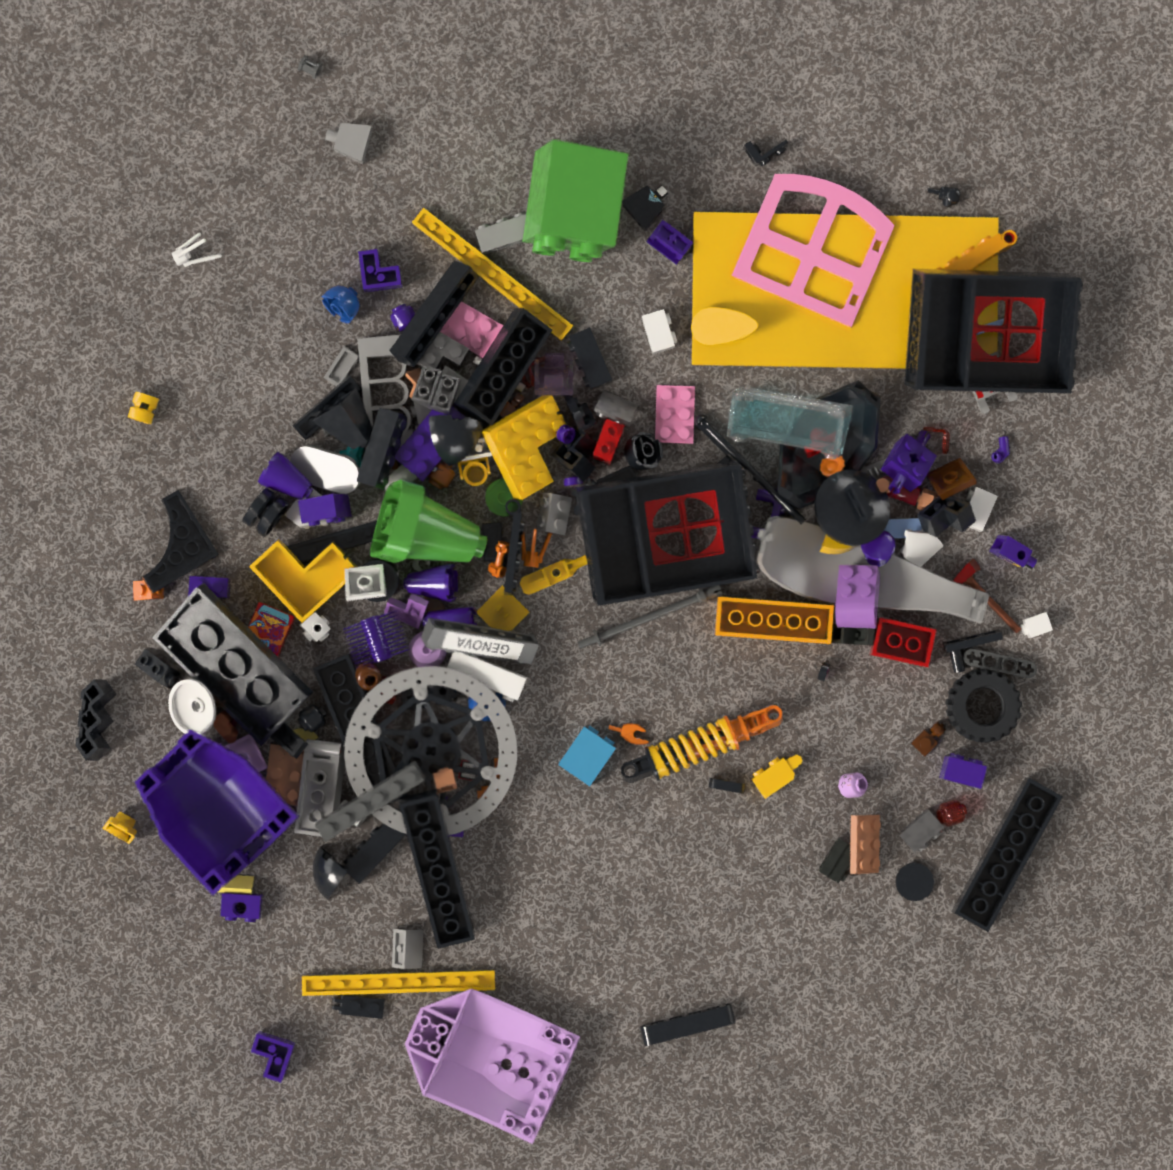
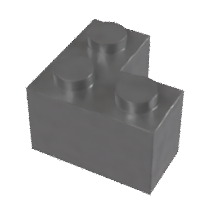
(442, 348)

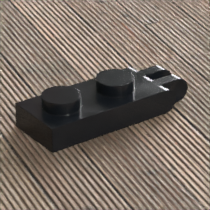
(359, 1006)

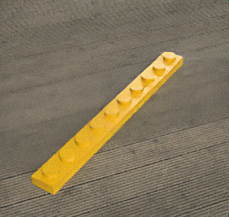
(491, 272)
(398, 982)

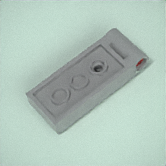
(316, 796)

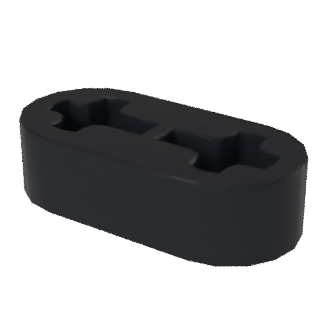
(727, 785)

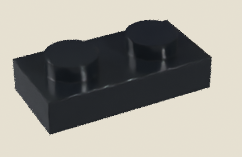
(290, 740)

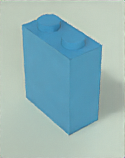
(587, 755)

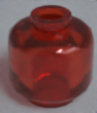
(951, 813)

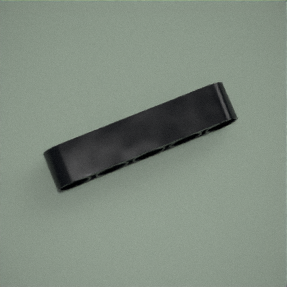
(687, 1025)

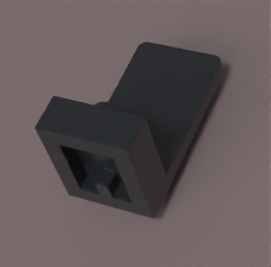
(754, 152)

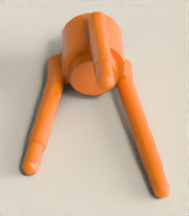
(532, 559)

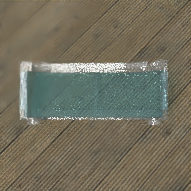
(789, 420)

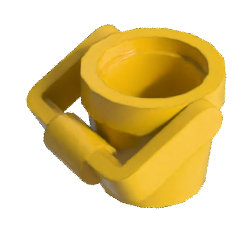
(474, 471)
(121, 827)

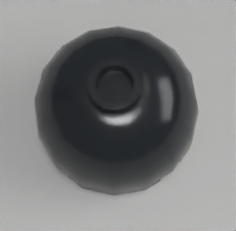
(643, 451)

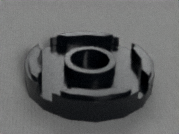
(914, 881)

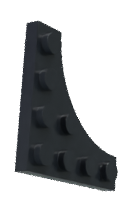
(186, 547)

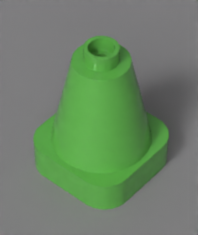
(422, 529)

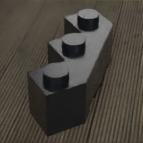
(94, 719)

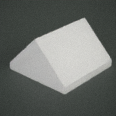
(365, 582)

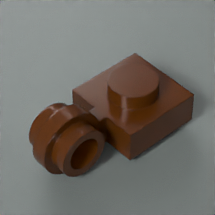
(925, 742)

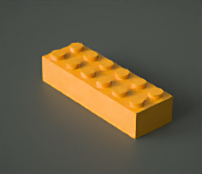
(774, 620)

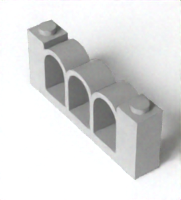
(379, 348)

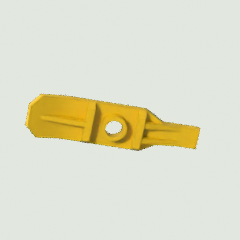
(544, 578)

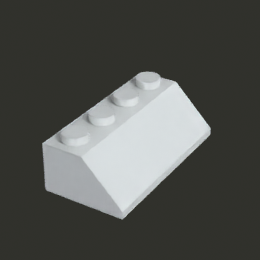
(490, 674)

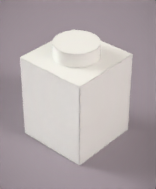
(1036, 625)

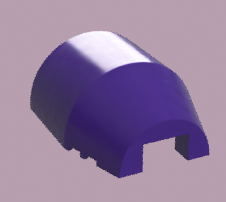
(213, 809)

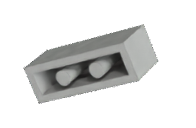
(502, 234)

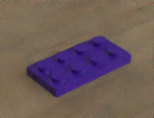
(419, 451)

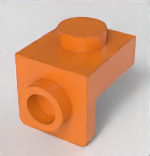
(142, 592)

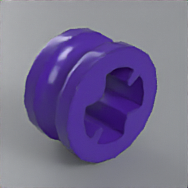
(566, 434)

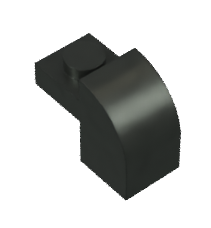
(852, 636)

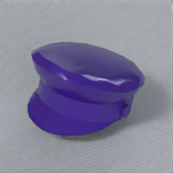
(879, 550)

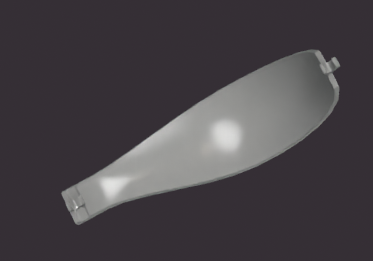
(793, 561)

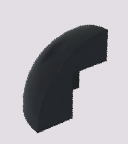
(454, 437)
(327, 872)

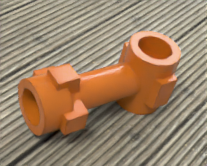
(496, 567)

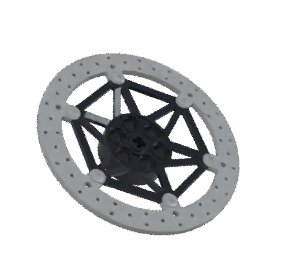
(439, 727)

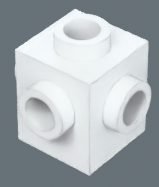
(308, 627)

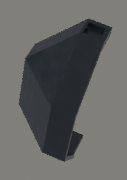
(800, 476)

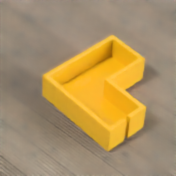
(516, 443)
(298, 586)

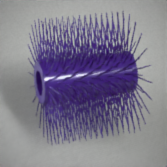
(376, 638)

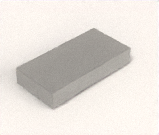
(341, 366)

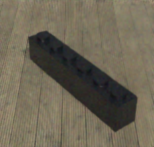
(433, 313)

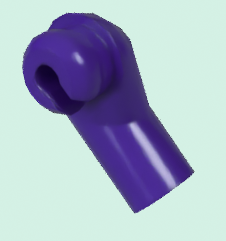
(1003, 450)

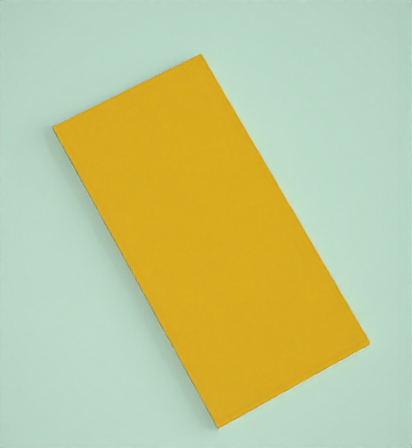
(803, 338)

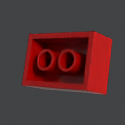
(903, 642)

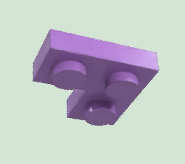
(409, 613)

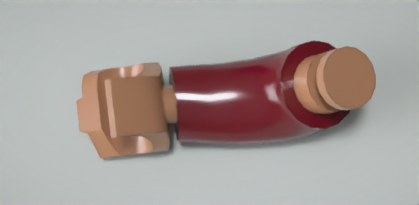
(906, 496)

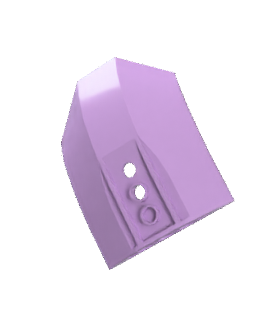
(459, 1056)

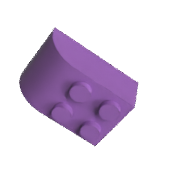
(857, 596)

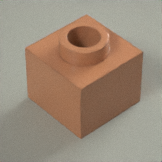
(445, 780)

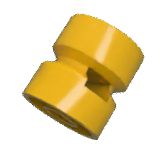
(141, 414)

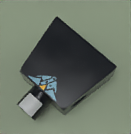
(645, 205)

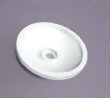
(192, 706)

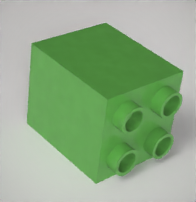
(574, 200)

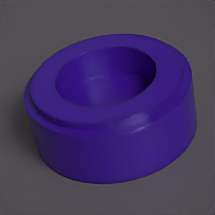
(572, 481)

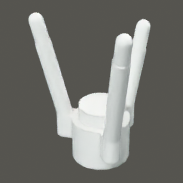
(183, 254)

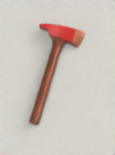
(966, 576)

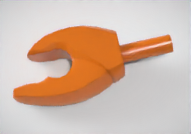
(627, 732)

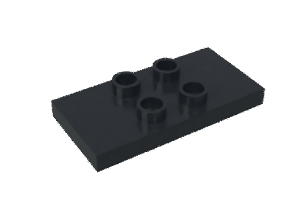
(232, 664)

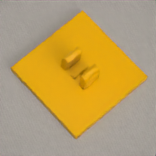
(502, 611)

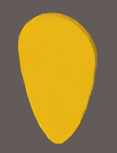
(721, 326)

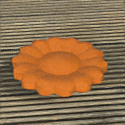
(832, 466)

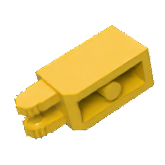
(776, 775)

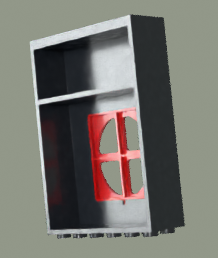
(945, 325)
(621, 536)

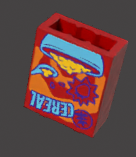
(271, 626)

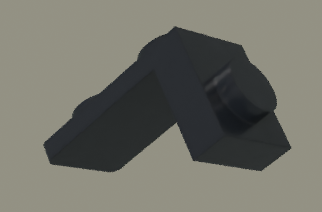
(157, 669)

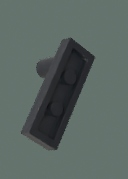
(954, 646)

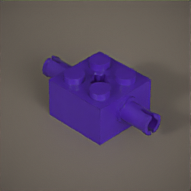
(908, 462)

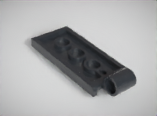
(515, 547)

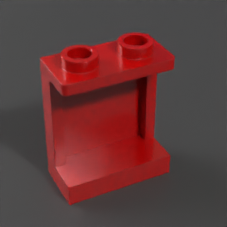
(608, 441)

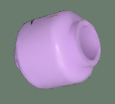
(852, 785)

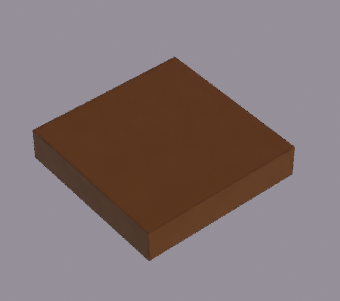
(951, 478)

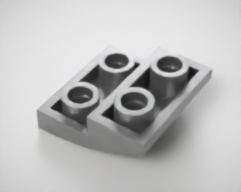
(436, 390)
(615, 408)

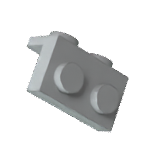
(553, 513)

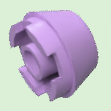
(422, 655)

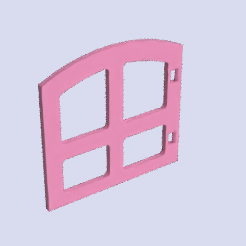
(811, 254)

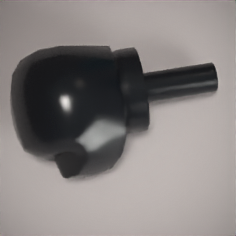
(948, 195)

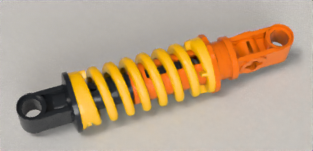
(725, 734)

